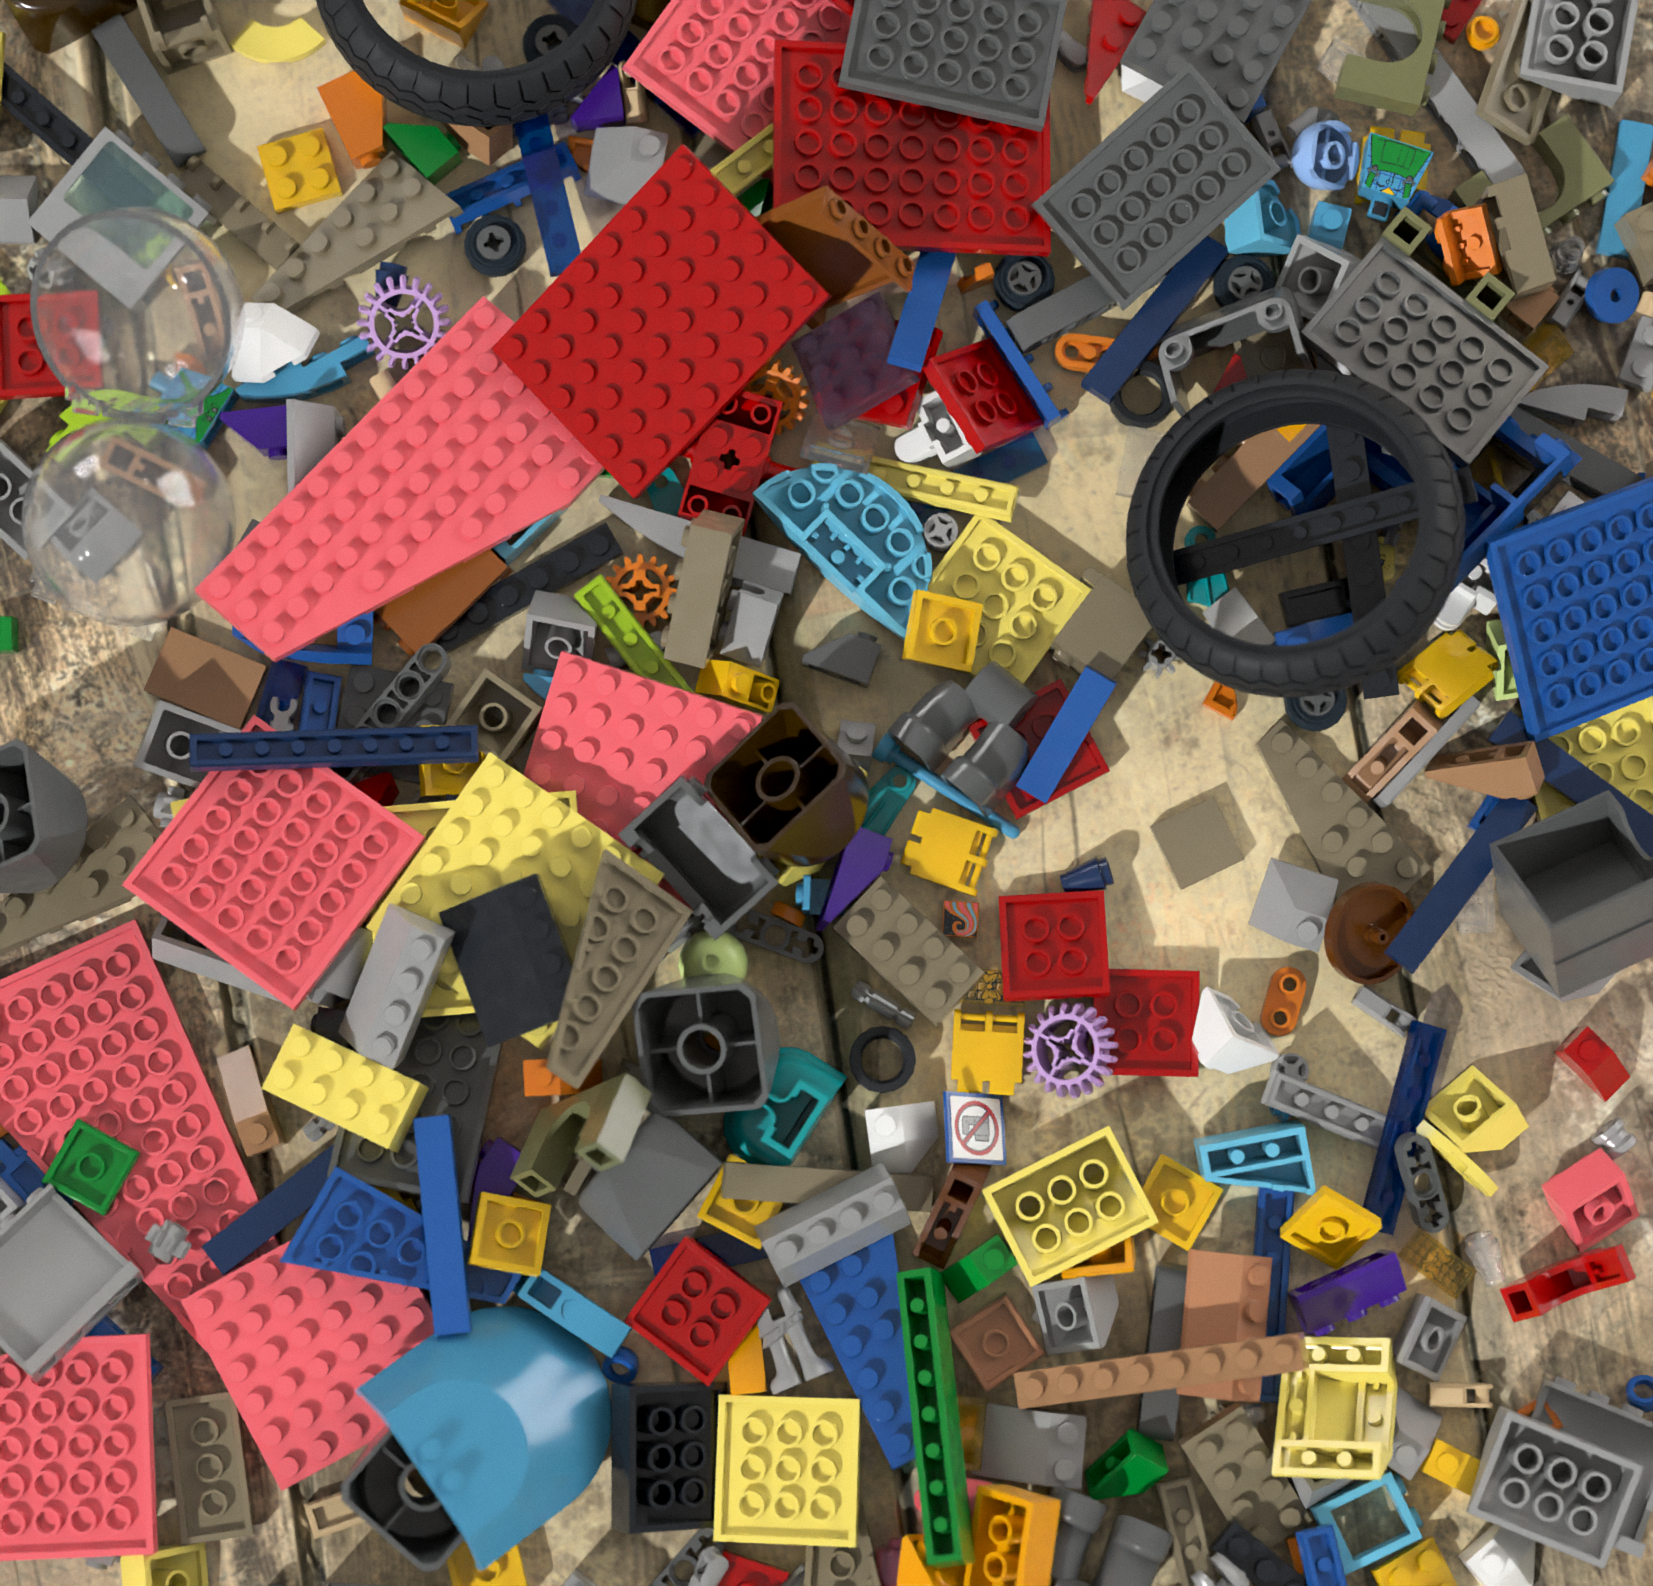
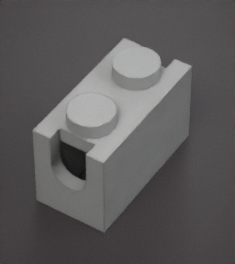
(751, 622)

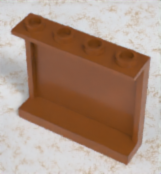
(837, 247)
(440, 601)

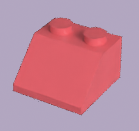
(1591, 1199)

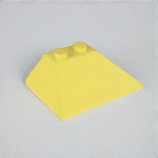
(1338, 1412)

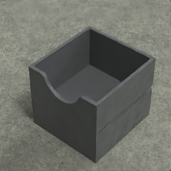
(1577, 893)

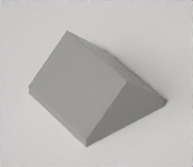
(17, 205)
(1427, 1336)

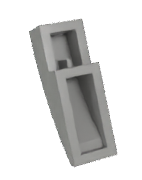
(1574, 403)

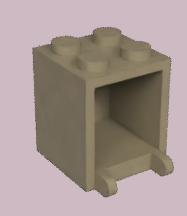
(184, 33)
(1102, 629)

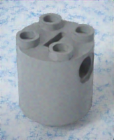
(343, 974)

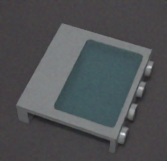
(115, 176)

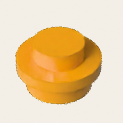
(1482, 33)

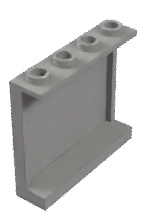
(55, 1281)
(1615, 1430)

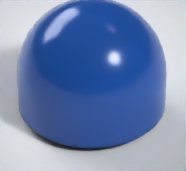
(623, 1356)
(1633, 1400)

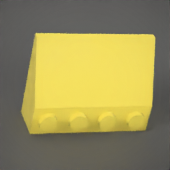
(1069, 1206)

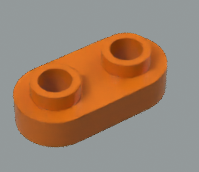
(1087, 347)
(1281, 1000)

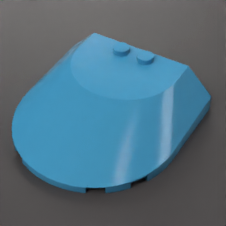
(498, 1422)

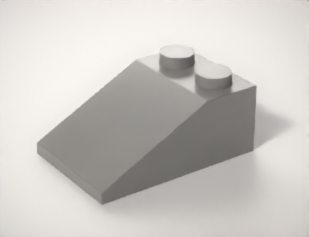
(13, 484)
(166, 742)
(1033, 1445)

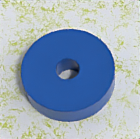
(1624, 299)

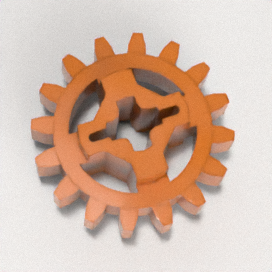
(791, 399)
(641, 577)

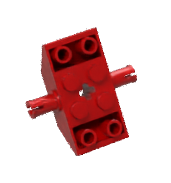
(748, 428)

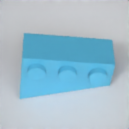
(1259, 1156)

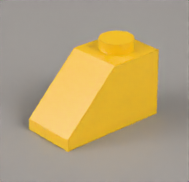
(1451, 1466)

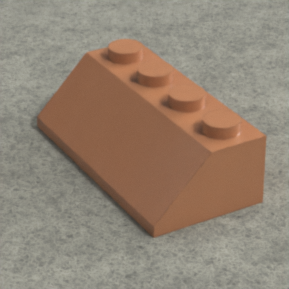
(1225, 1304)

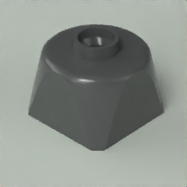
(39, 821)
(683, 1068)
(651, 1186)
(378, 1495)

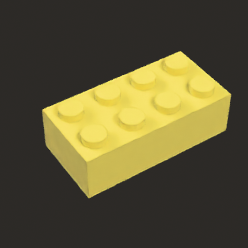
(345, 1088)

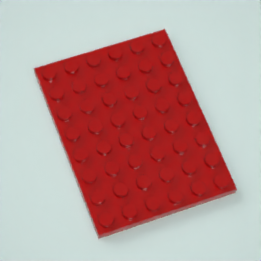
(906, 167)
(660, 321)

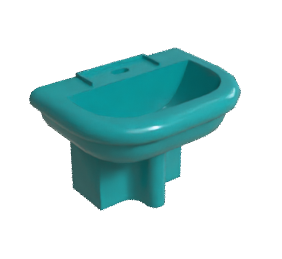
(799, 1091)

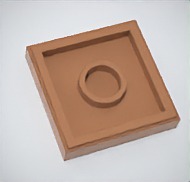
(996, 1342)

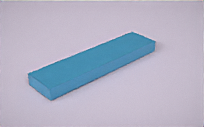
(1626, 193)

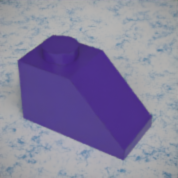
(261, 428)

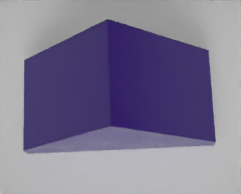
(602, 106)

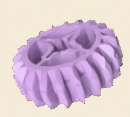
(378, 303)
(1078, 1038)

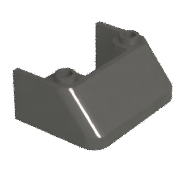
(1266, 311)

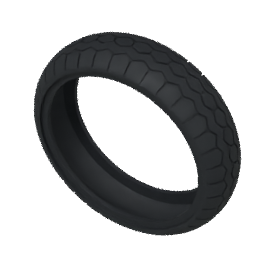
(472, 95)
(1253, 408)

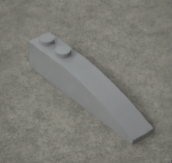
(755, 560)

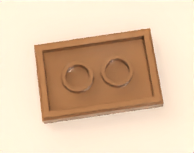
(206, 678)

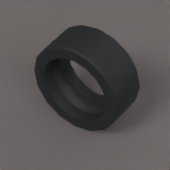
(1148, 420)
(897, 1037)

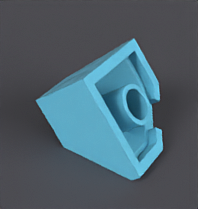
(1262, 225)

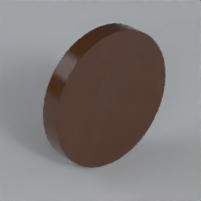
(1363, 928)

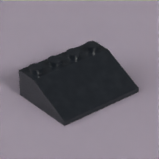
(511, 958)
(664, 1455)

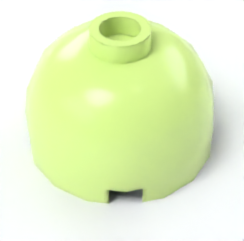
(709, 956)

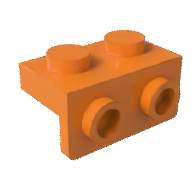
(1467, 243)

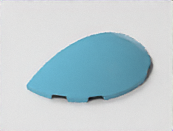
(854, 535)

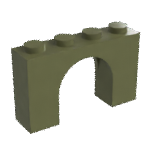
(1397, 84)
(1575, 167)
(1409, 235)
(592, 1123)

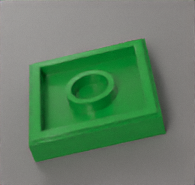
(91, 1167)

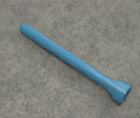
(889, 751)

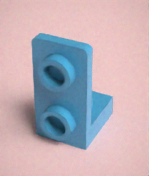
(812, 895)

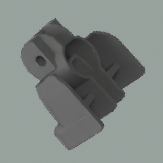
(998, 754)
(1130, 1553)

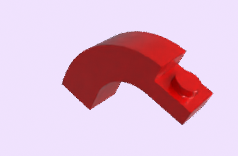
(1566, 1280)

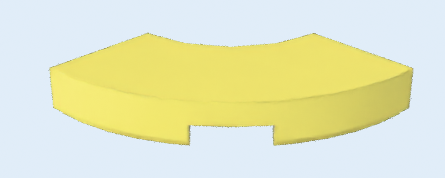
(277, 44)
(1457, 1159)

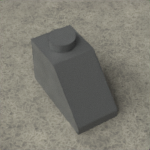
(846, 658)

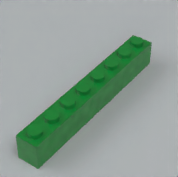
(935, 1418)

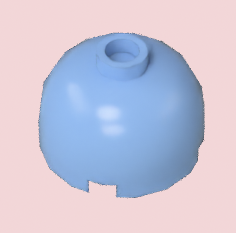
(1325, 155)

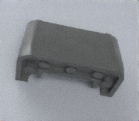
(701, 855)

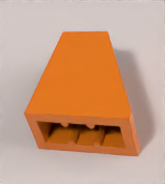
(358, 117)
(542, 1082)

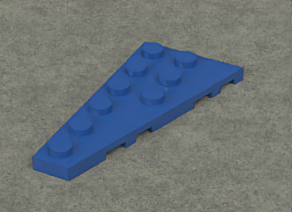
(377, 1238)
(862, 1320)

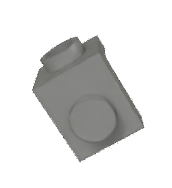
(857, 741)

